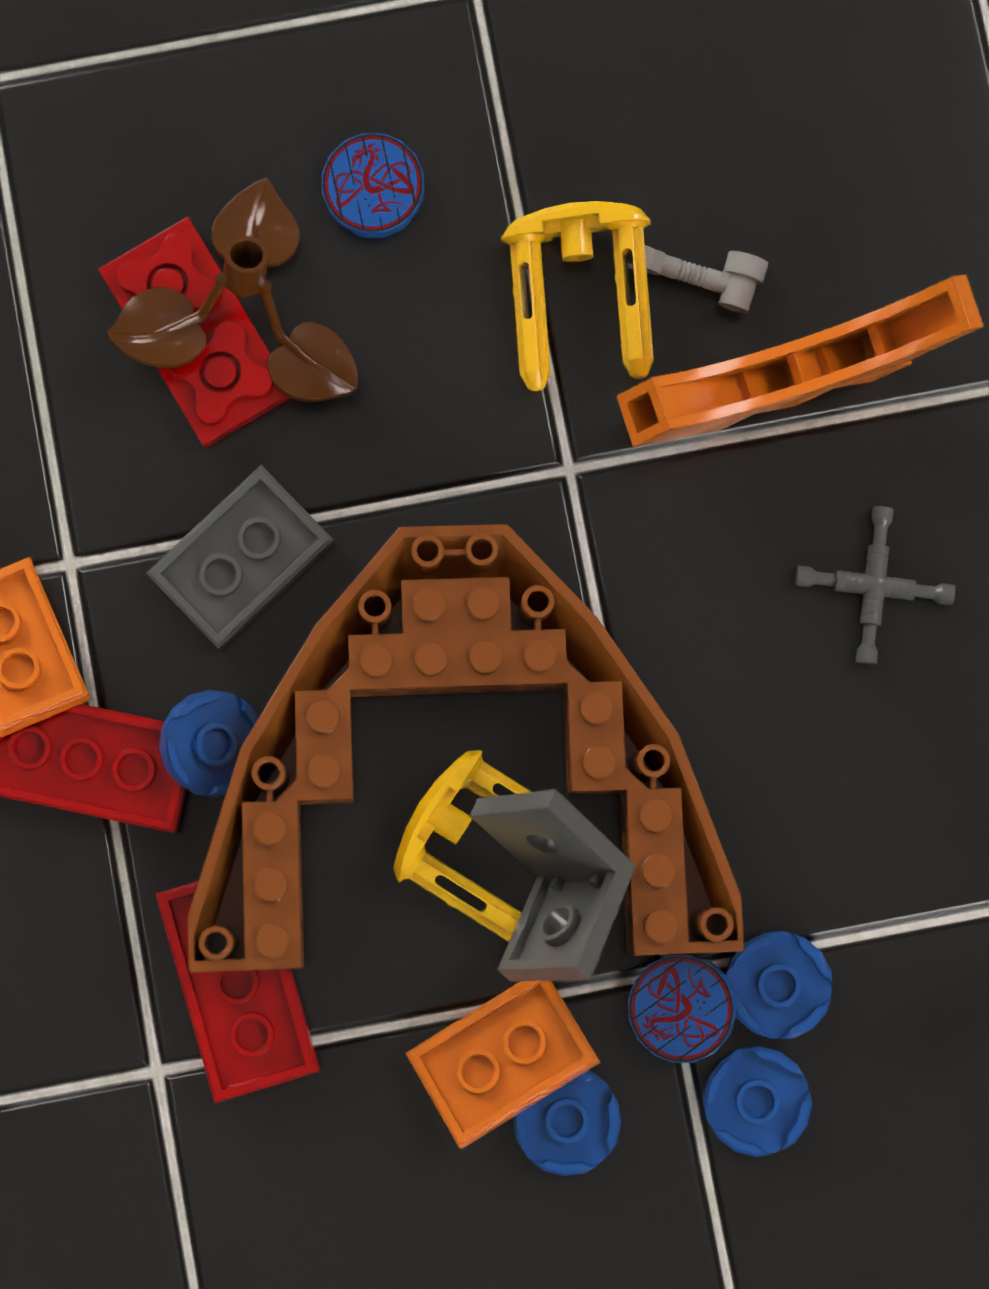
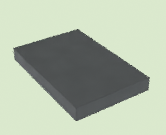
(240, 557)

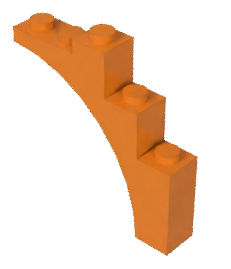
(802, 369)

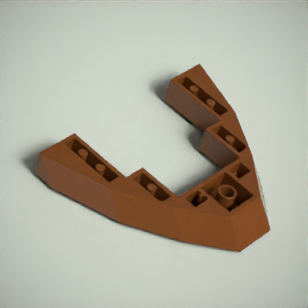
(459, 617)

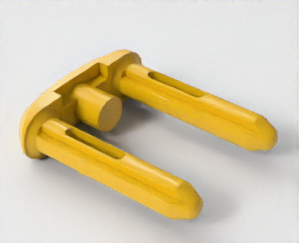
(575, 226)
(440, 816)

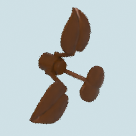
(250, 236)

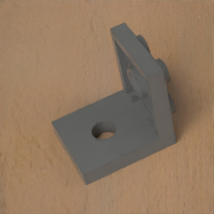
(575, 886)

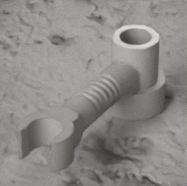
(735, 283)

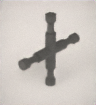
(874, 585)

